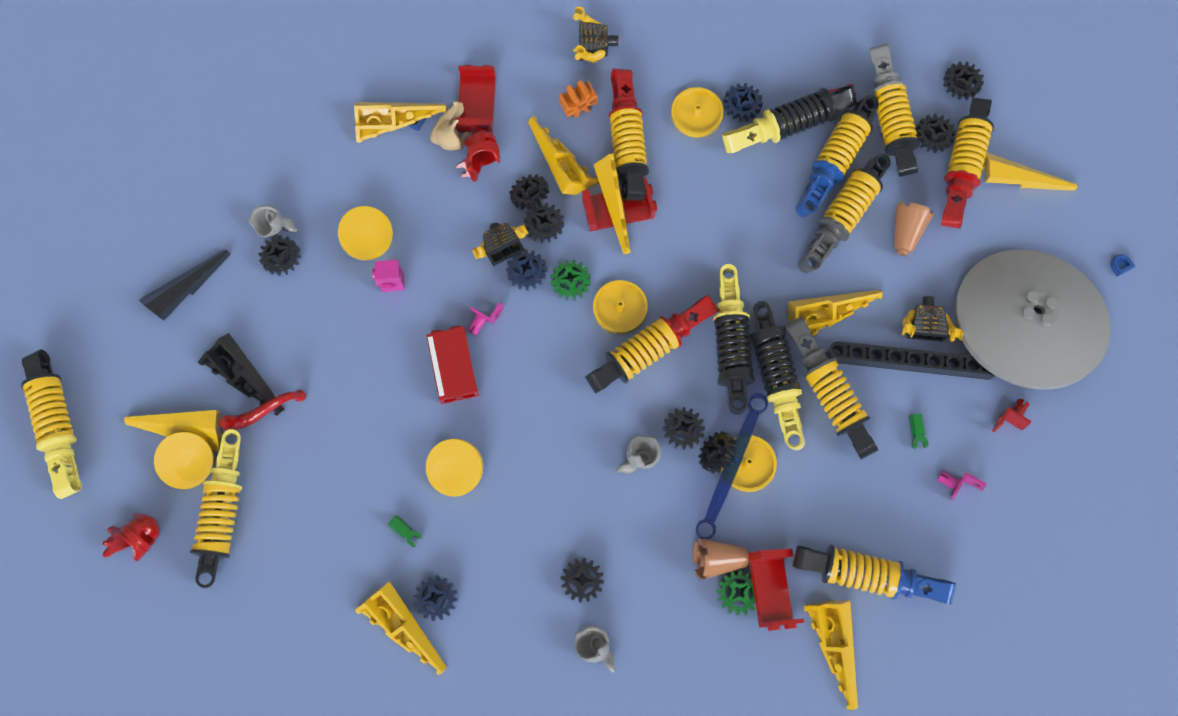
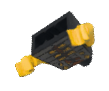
(592, 38)
(501, 243)
(929, 323)

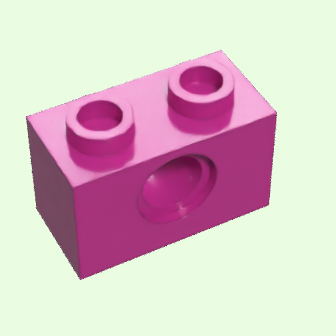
(388, 275)

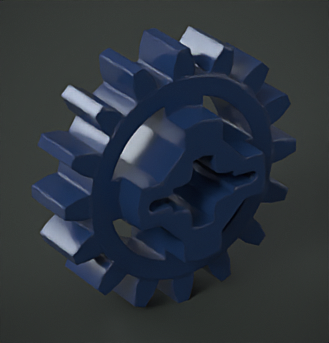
(739, 95)
(521, 263)
(438, 607)

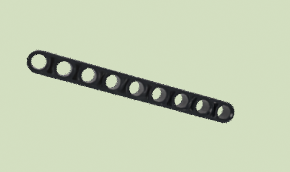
(903, 355)

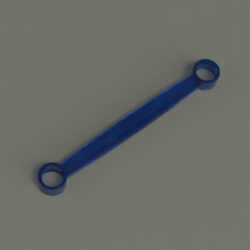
(727, 476)

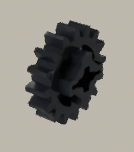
(963, 80)
(935, 133)
(529, 192)
(545, 230)
(272, 251)
(686, 436)
(717, 452)
(583, 571)

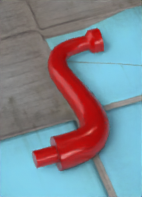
(241, 421)

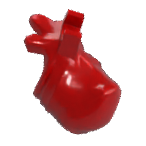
(481, 152)
(138, 533)

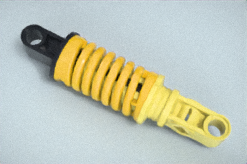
(51, 422)
(217, 509)

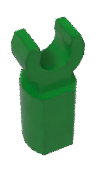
(917, 430)
(403, 529)

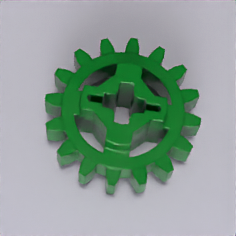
(563, 282)
(744, 600)

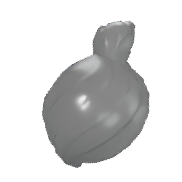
(269, 222)
(641, 453)
(593, 646)

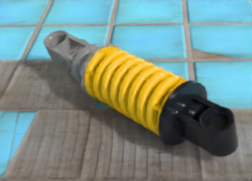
(894, 112)

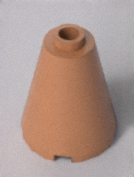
(909, 226)
(717, 558)

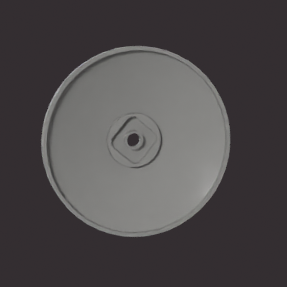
(1013, 340)

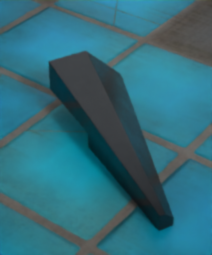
(169, 296)
(231, 363)

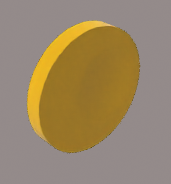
(697, 112)
(365, 233)
(620, 307)
(184, 460)
(454, 467)
(756, 467)

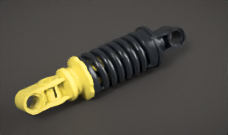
(791, 118)
(733, 341)
(778, 373)

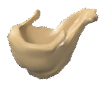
(444, 131)

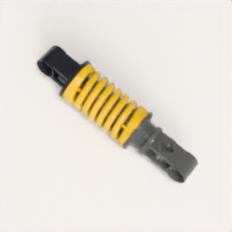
(845, 211)
(829, 388)

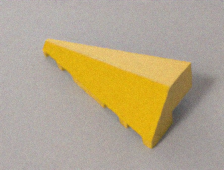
(380, 117)
(566, 170)
(1009, 172)
(609, 184)
(829, 309)
(199, 422)
(393, 616)
(834, 627)

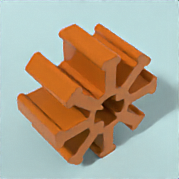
(578, 99)

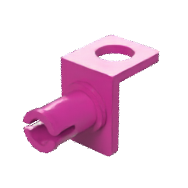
(480, 318)
(955, 483)

